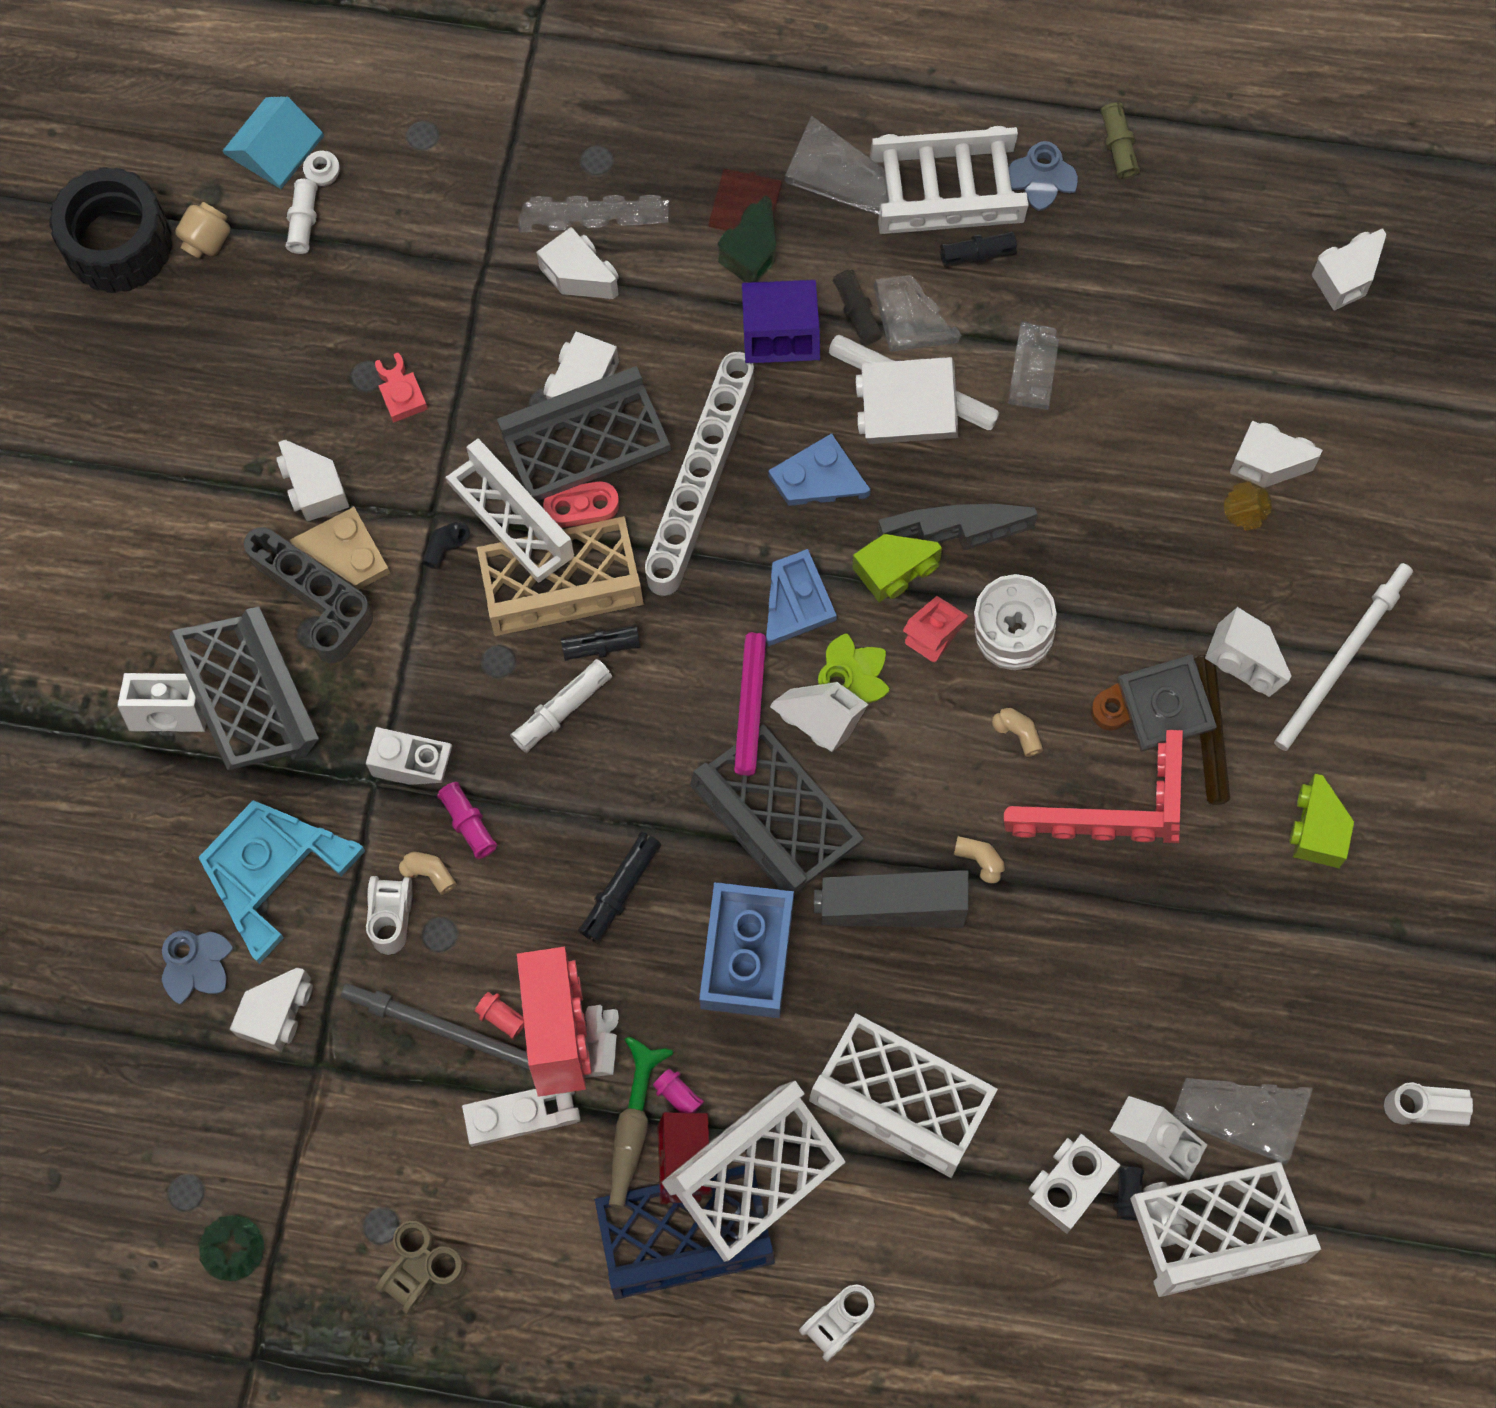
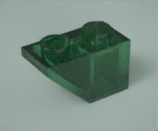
(752, 245)

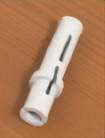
(548, 717)

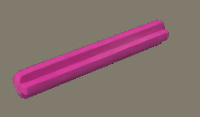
(750, 704)

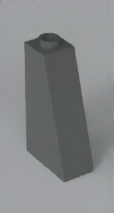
(895, 900)

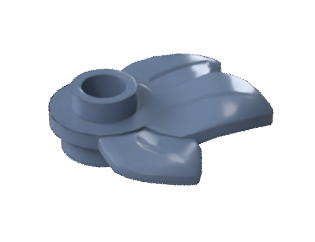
(1042, 180)
(198, 969)

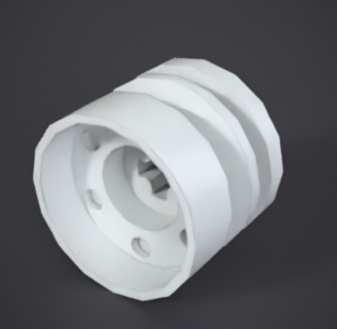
(1013, 601)

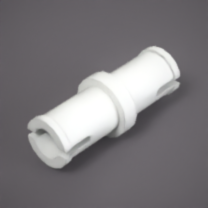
(301, 216)

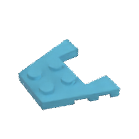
(257, 857)

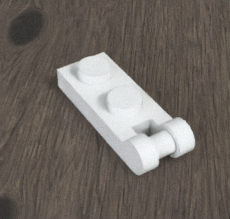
(516, 1116)

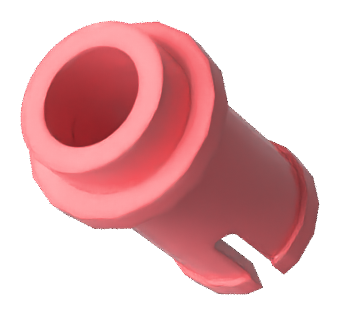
(500, 1015)

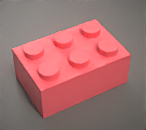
(553, 1021)

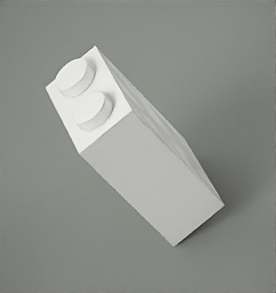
(908, 400)

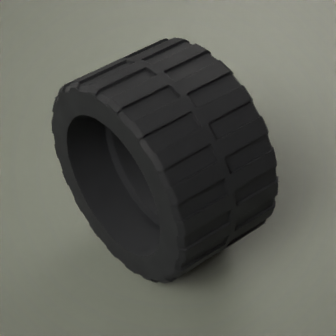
(97, 194)

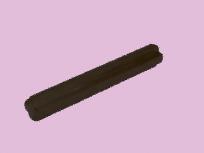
(1213, 742)

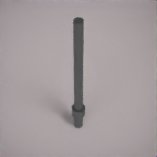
(383, 1004)

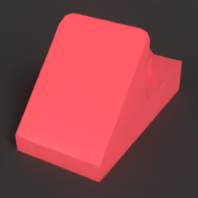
(934, 628)

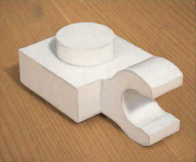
(600, 1041)

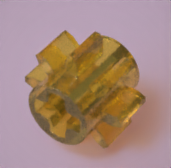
(1247, 505)

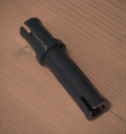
(619, 888)

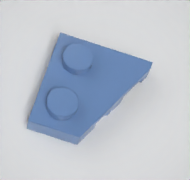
(818, 474)

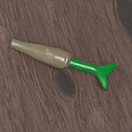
(632, 1122)

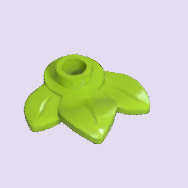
(856, 667)

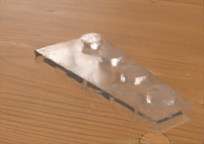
(592, 214)

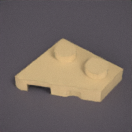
(344, 549)

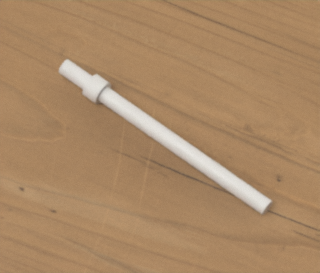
(1384, 599)

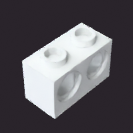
(1079, 1188)

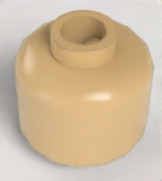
(202, 230)

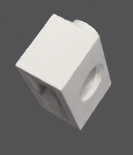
(160, 703)

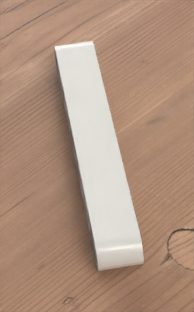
(696, 489)

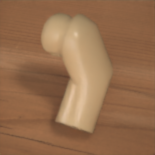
(1021, 725)
(427, 865)

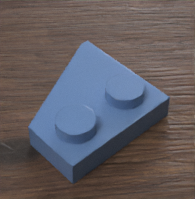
(796, 599)

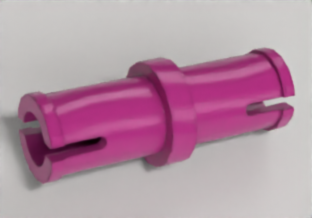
(467, 820)

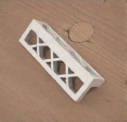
(516, 497)

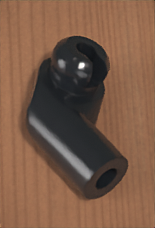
(444, 540)

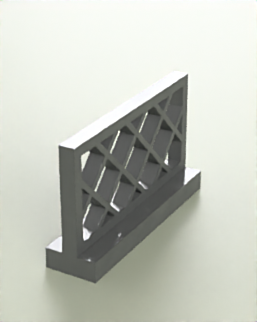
(578, 406)
(274, 687)
(756, 837)

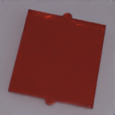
(736, 193)

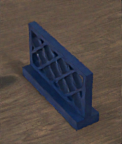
(681, 1266)

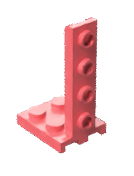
(1106, 824)

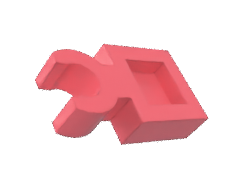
(400, 391)

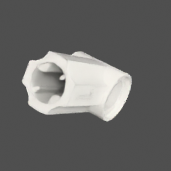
(1431, 1104)

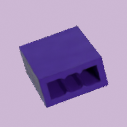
(780, 321)

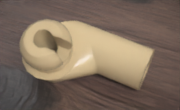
(984, 854)

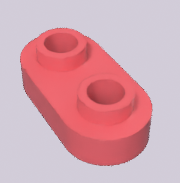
(581, 504)

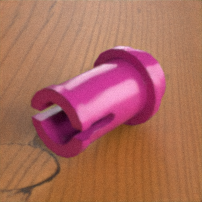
(677, 1092)

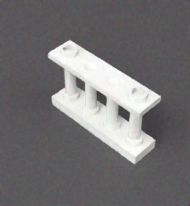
(949, 213)

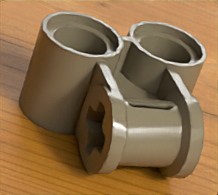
(417, 1268)

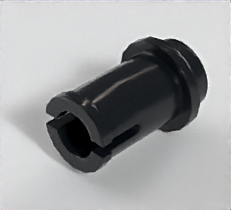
(1129, 1183)

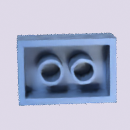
(746, 950)

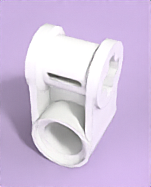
(388, 905)
(837, 1322)

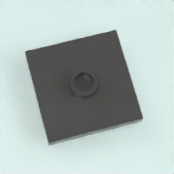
(1164, 700)

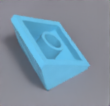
(274, 140)

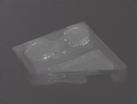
(910, 316)

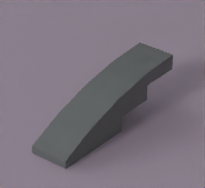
(969, 522)

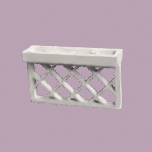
(892, 1126)
(727, 1148)
(1225, 1263)

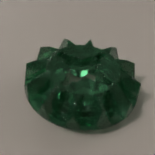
(242, 1262)

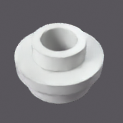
(324, 176)

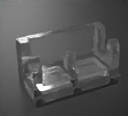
(1034, 366)

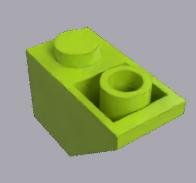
(893, 562)
(1324, 825)

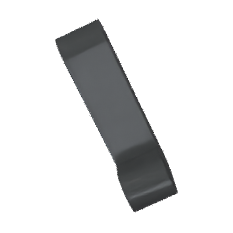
(304, 586)

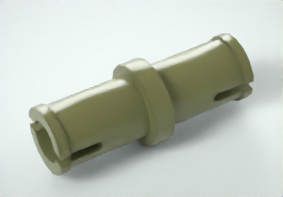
(1120, 140)

